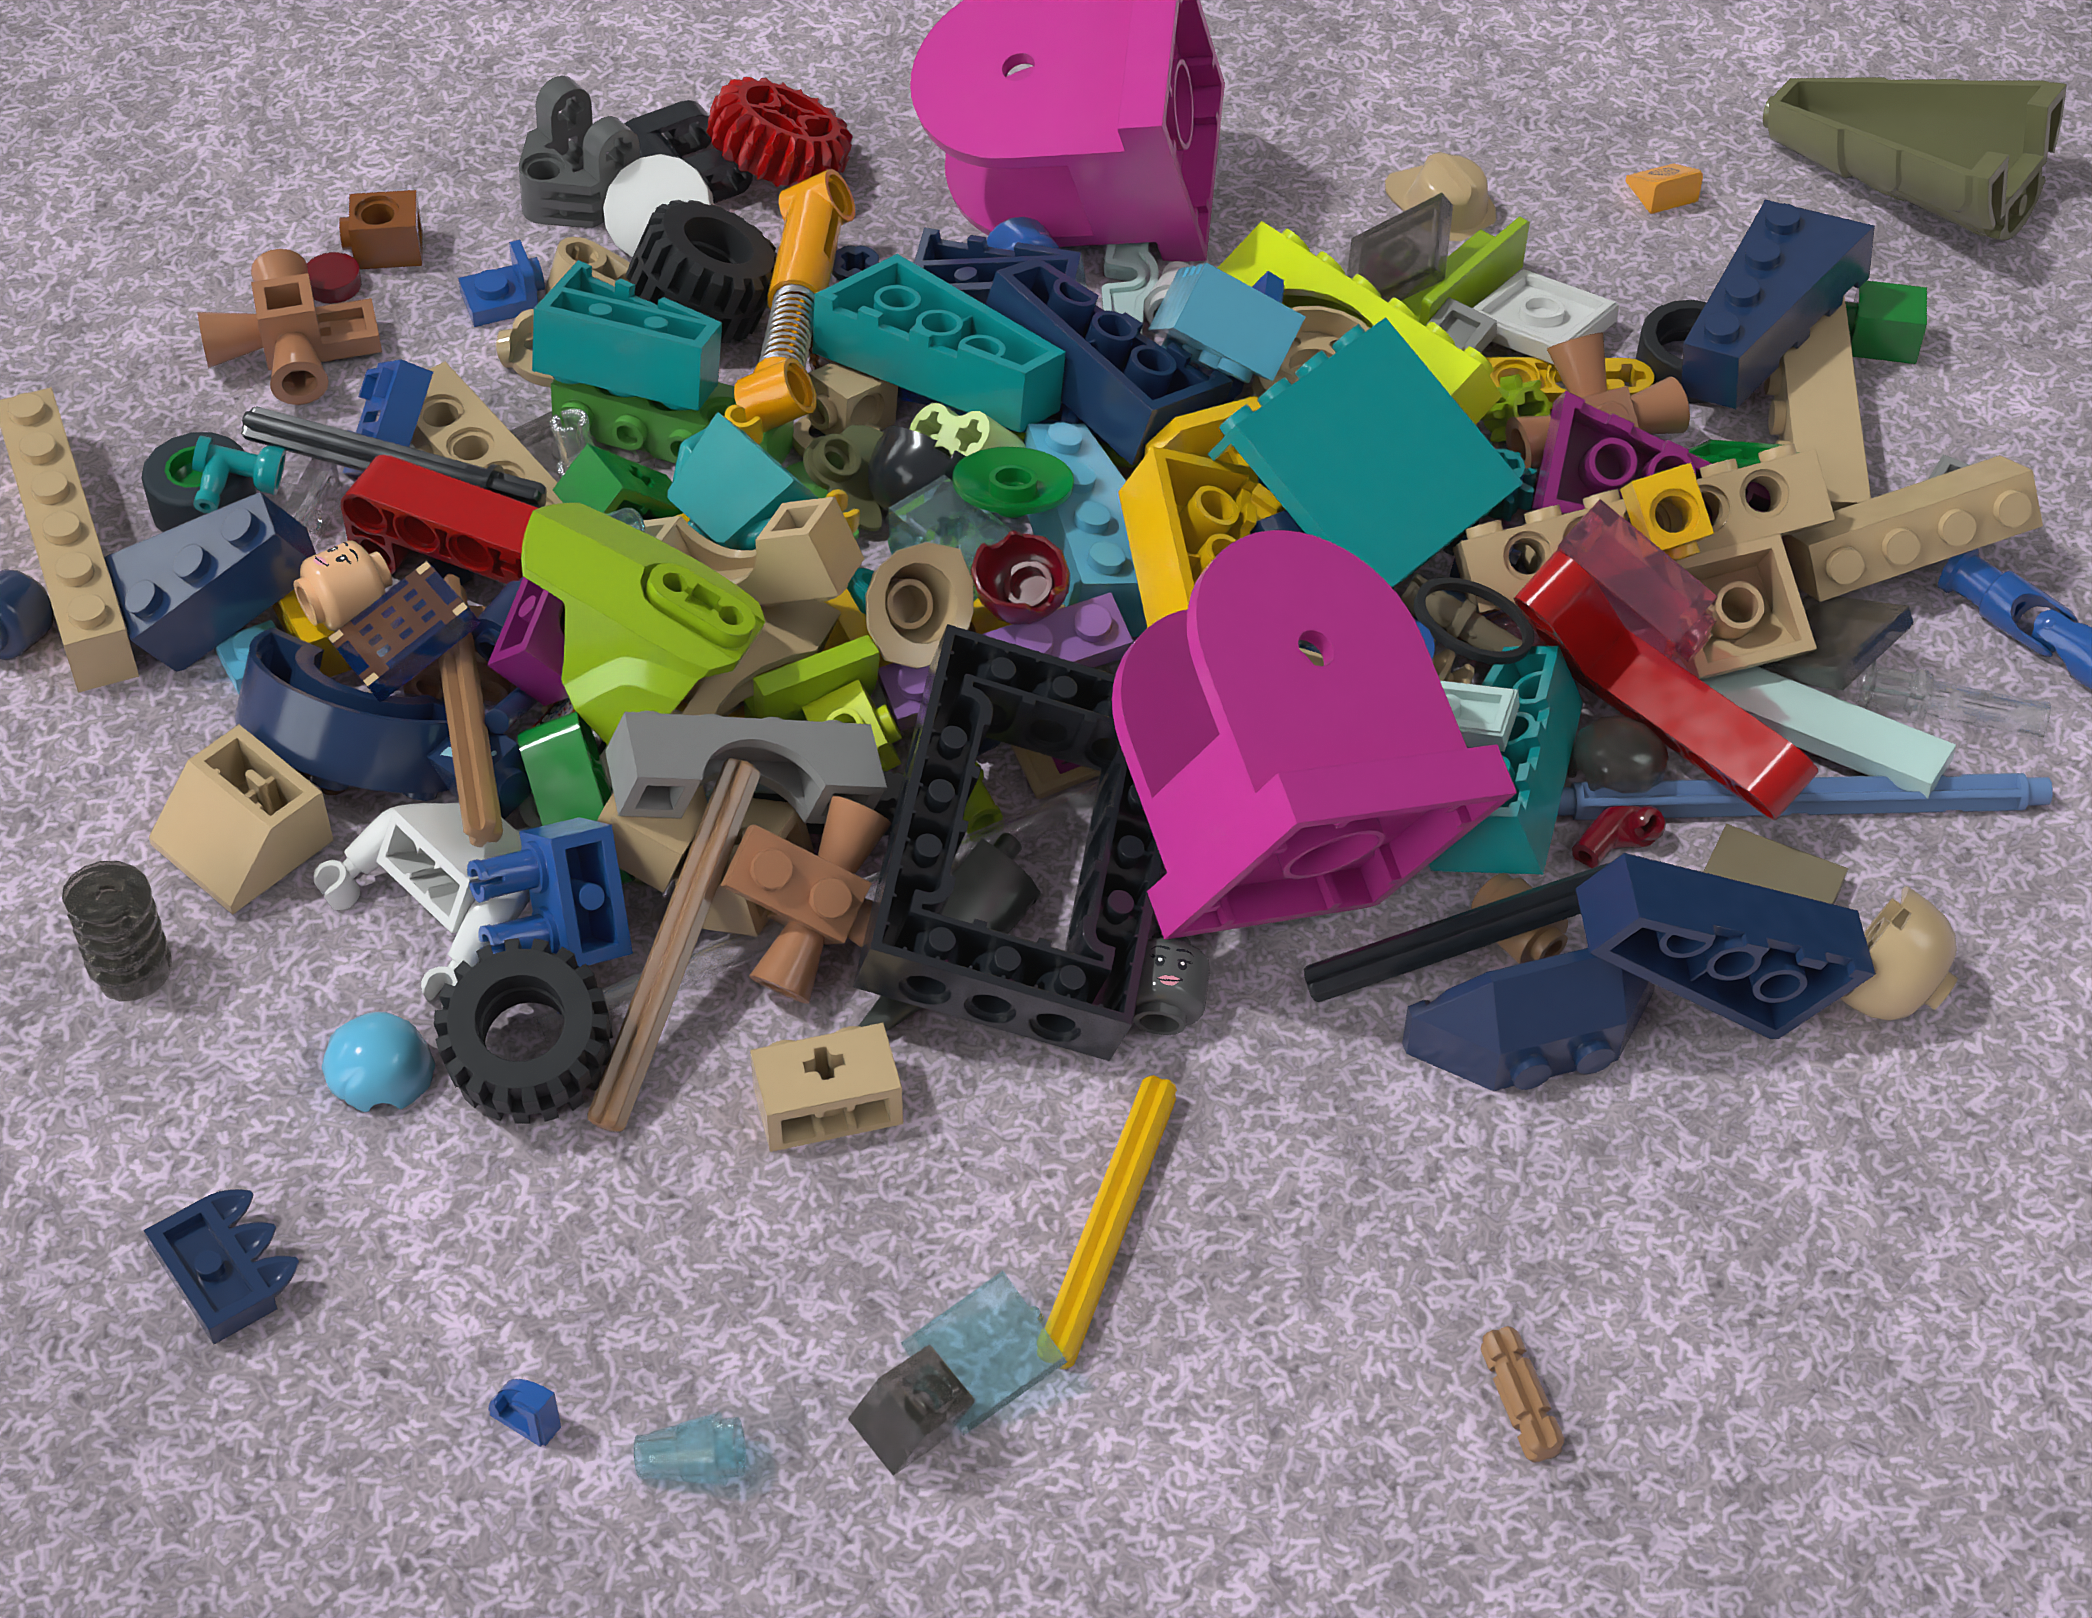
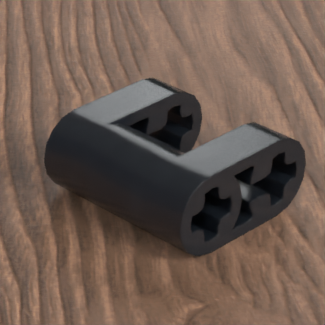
(683, 133)

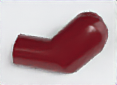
(1617, 829)

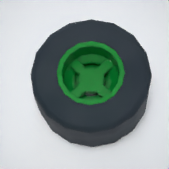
(173, 484)

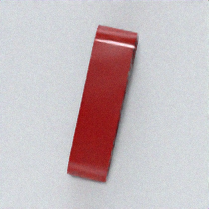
(413, 508)

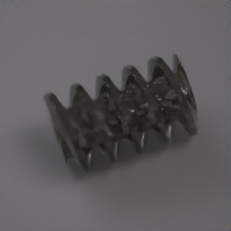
(118, 929)

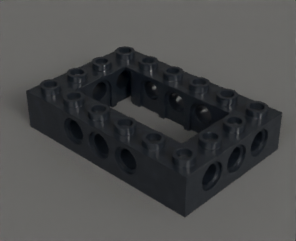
(963, 969)

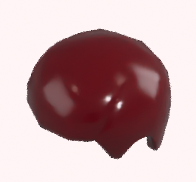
(1021, 577)

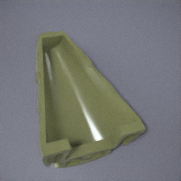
(1938, 143)

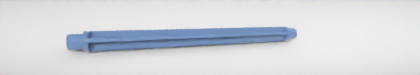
(1821, 797)

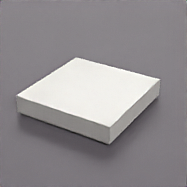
(1544, 312)

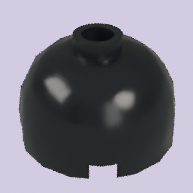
(904, 464)

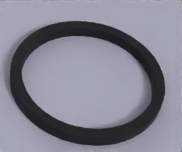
(1460, 647)

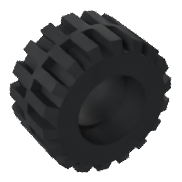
(706, 264)
(511, 980)

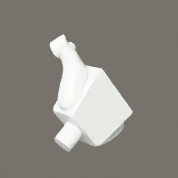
(429, 857)

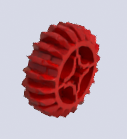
(777, 131)

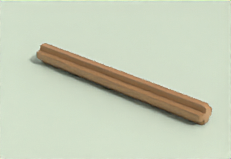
(470, 738)
(673, 946)

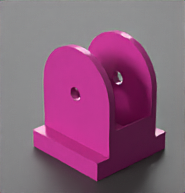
(1093, 140)
(1283, 777)

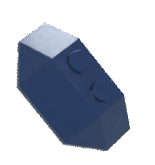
(1530, 1021)

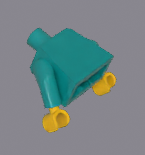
(734, 484)

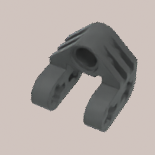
(549, 161)

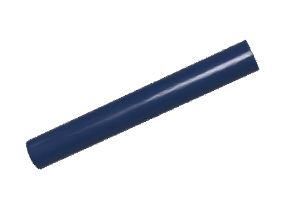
(508, 711)

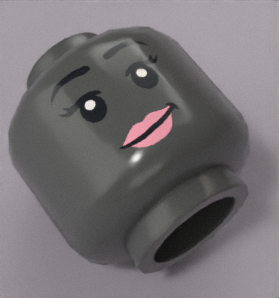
(1171, 986)

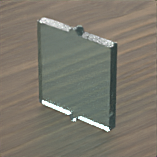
(991, 1347)

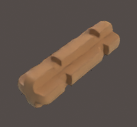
(1522, 1394)

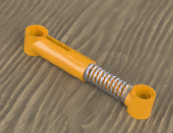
(812, 219)

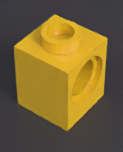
(1682, 490)

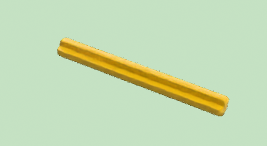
(1110, 1216)

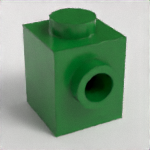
(1887, 321)

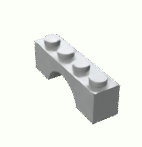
(665, 757)

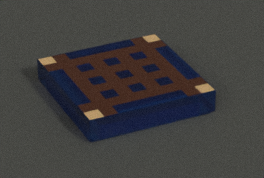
(404, 631)

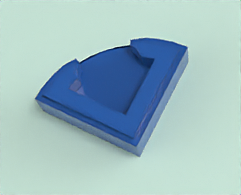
(527, 1410)

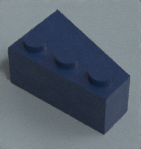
(207, 577)

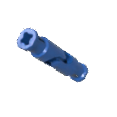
(2007, 597)

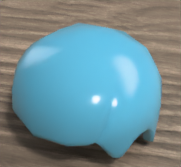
(378, 1062)

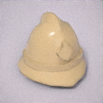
(915, 599)

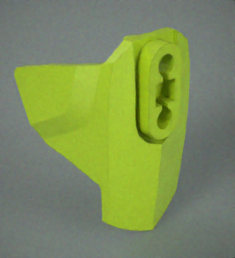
(636, 613)

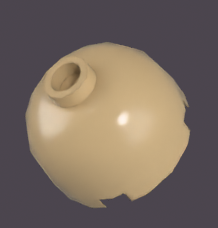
(1911, 959)

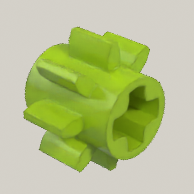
(1516, 401)

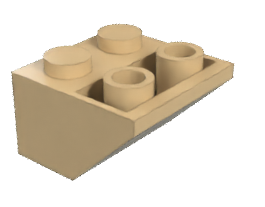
(240, 820)

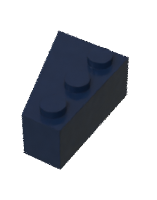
(974, 264)

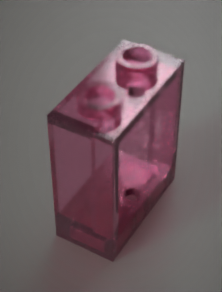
(1643, 583)

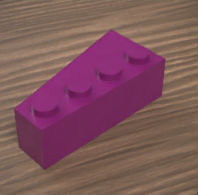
(1603, 452)

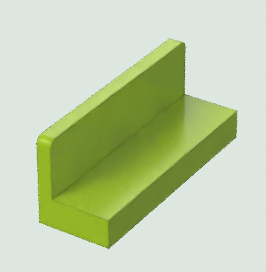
(1475, 270)

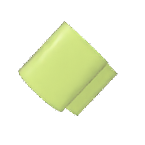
(962, 433)

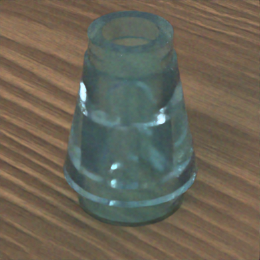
(693, 1451)

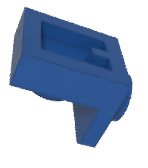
(503, 291)

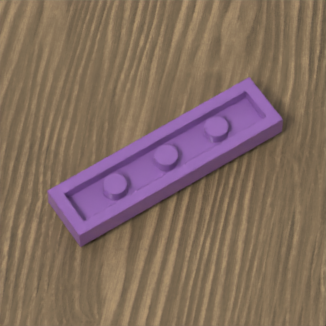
(1080, 633)

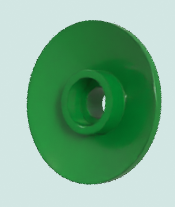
(1013, 481)

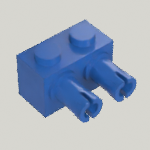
(571, 889)

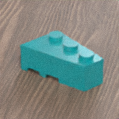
(625, 343)

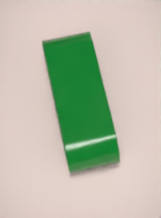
(566, 771)

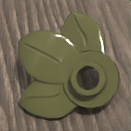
(842, 464)

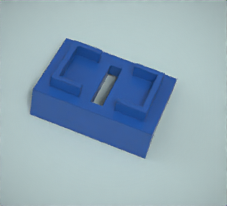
(396, 395)

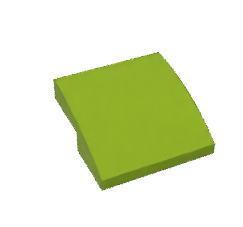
(793, 686)

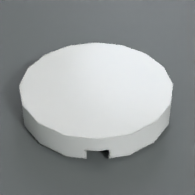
(642, 189)

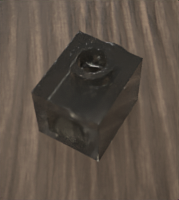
(911, 1409)

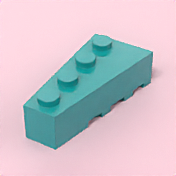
(938, 343)
(1537, 758)

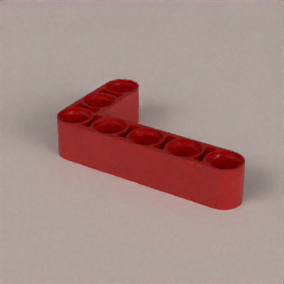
(1651, 688)

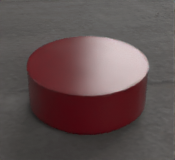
(334, 277)

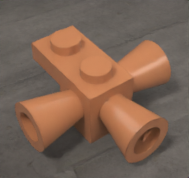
(290, 329)
(1582, 368)
(808, 893)

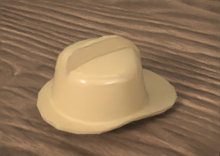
(1458, 180)

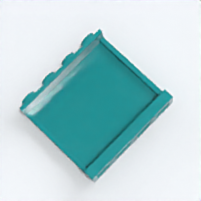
(1372, 453)

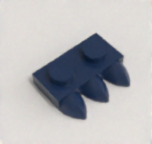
(217, 1262)

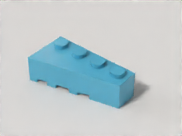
(1226, 323)
(1090, 522)

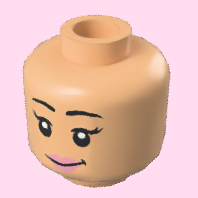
(341, 584)

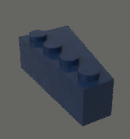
(1772, 292)
(1111, 371)
(1725, 942)

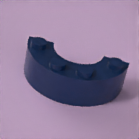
(334, 729)

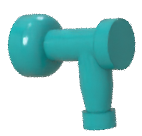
(219, 461)

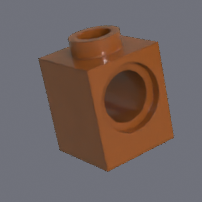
(383, 229)

